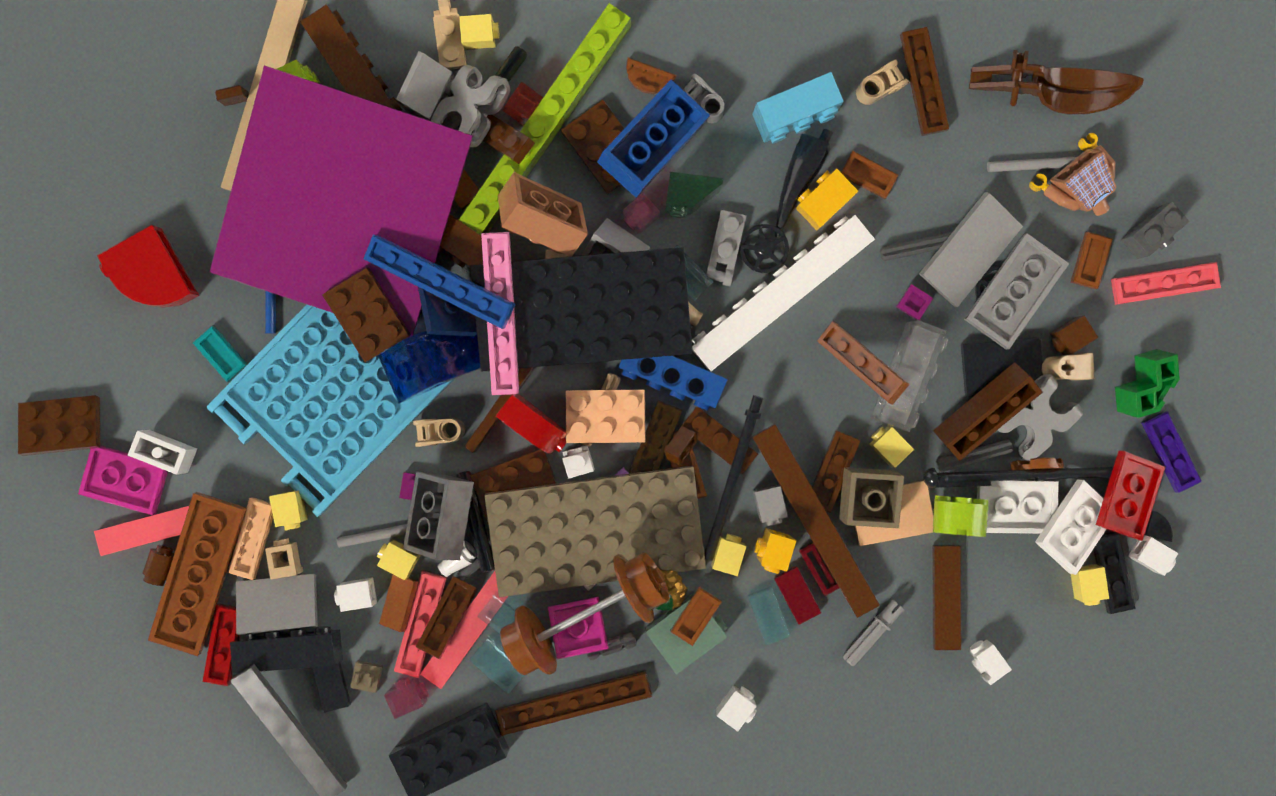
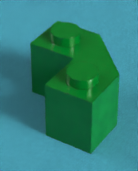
(1154, 376)

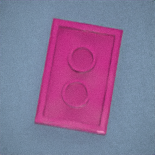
(122, 480)

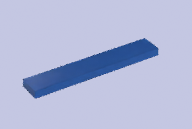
(439, 281)

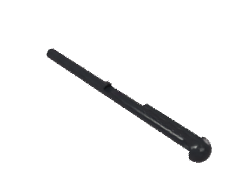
(984, 478)

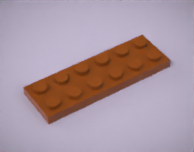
(197, 573)

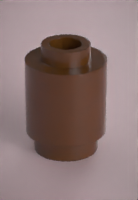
(158, 565)

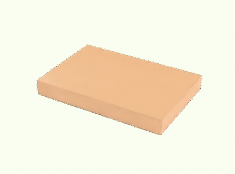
(915, 517)

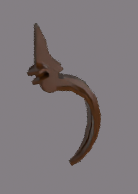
(1059, 88)

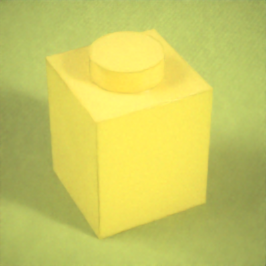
(478, 31)
(890, 446)
(288, 509)
(729, 554)
(397, 560)
(1090, 584)

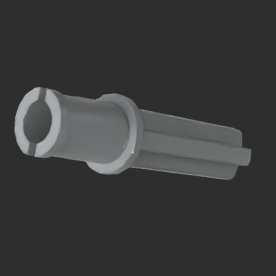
(873, 633)

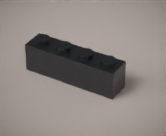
(287, 651)

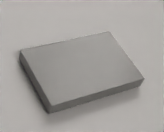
(276, 604)

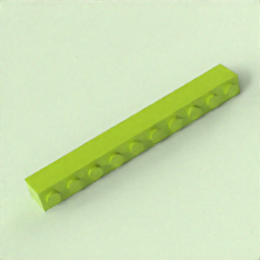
(551, 113)

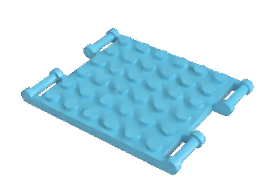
(318, 405)

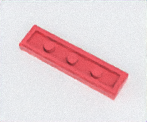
(1165, 283)
(141, 531)
(427, 597)

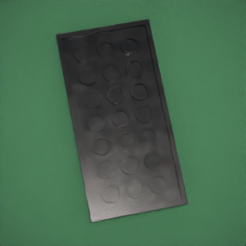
(596, 308)

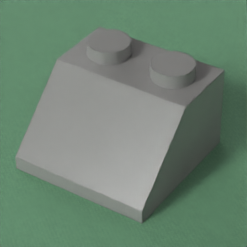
(425, 87)
(613, 239)

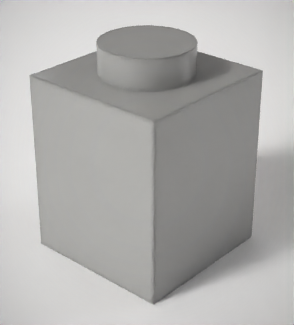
(770, 504)

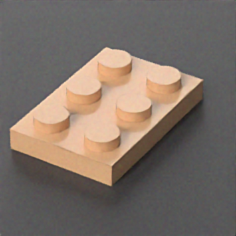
(605, 416)

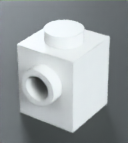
(737, 707)

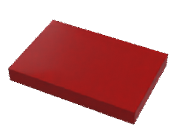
(1130, 495)

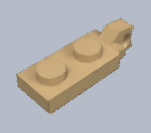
(448, 36)

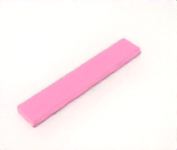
(501, 341)

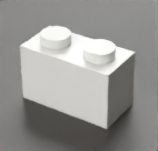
(162, 452)

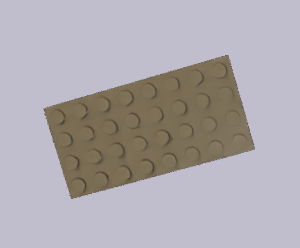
(575, 528)

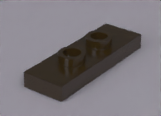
(656, 438)

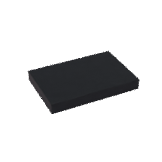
(988, 360)

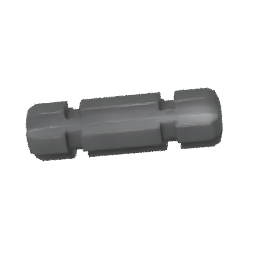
(615, 645)

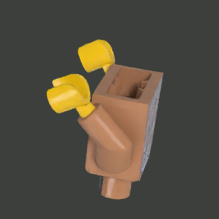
(1084, 181)

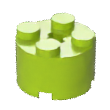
(960, 516)

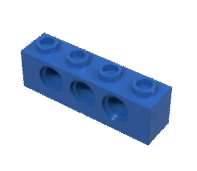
(712, 383)

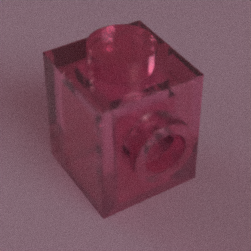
(640, 213)
(406, 696)

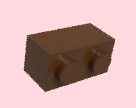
(680, 446)

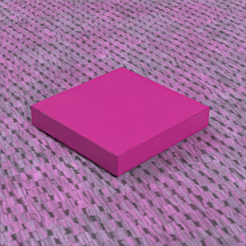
(582, 637)

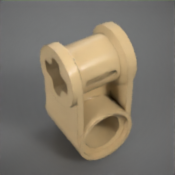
(884, 81)
(1070, 366)
(434, 431)

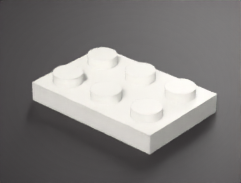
(1019, 505)
(1073, 528)

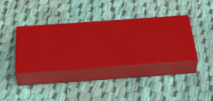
(218, 662)

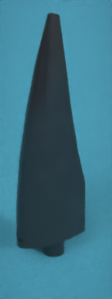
(803, 168)

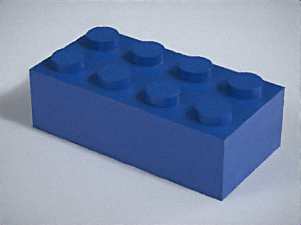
(653, 138)

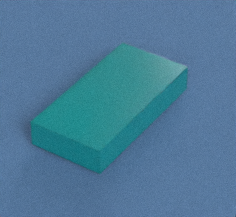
(220, 353)

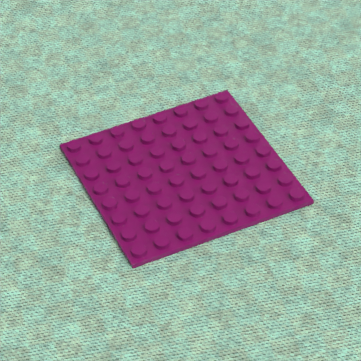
(323, 179)

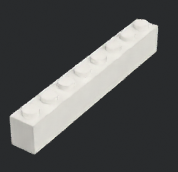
(782, 293)

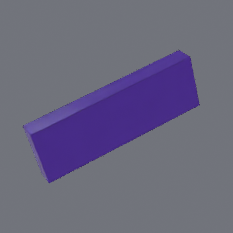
(1171, 452)

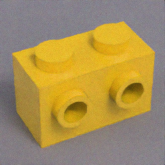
(775, 550)

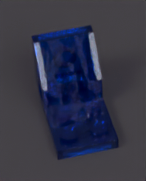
(428, 362)

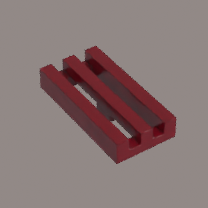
(811, 547)

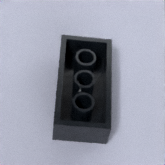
(449, 752)

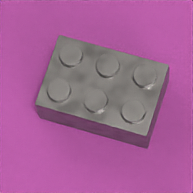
(438, 516)

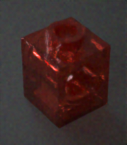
(522, 103)

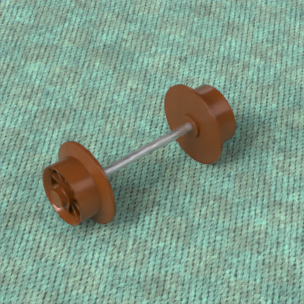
(530, 644)

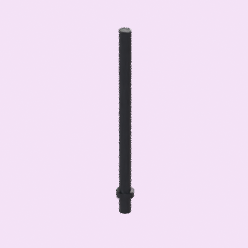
(752, 415)

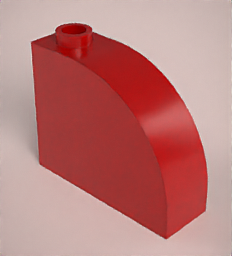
(148, 270)
(532, 424)

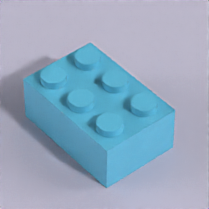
(797, 108)

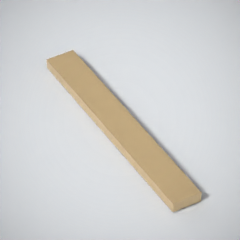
(275, 53)

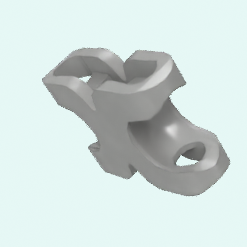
(472, 103)
(1041, 419)

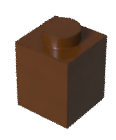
(1073, 335)

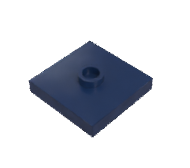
(445, 318)

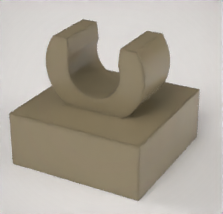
(366, 676)

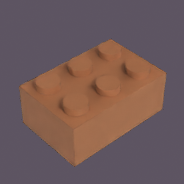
(542, 215)

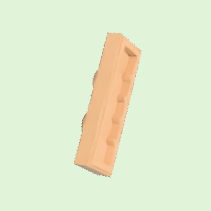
(251, 539)

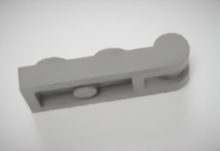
(726, 246)

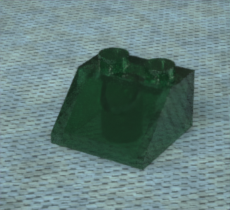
(690, 192)

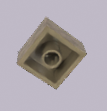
(871, 497)

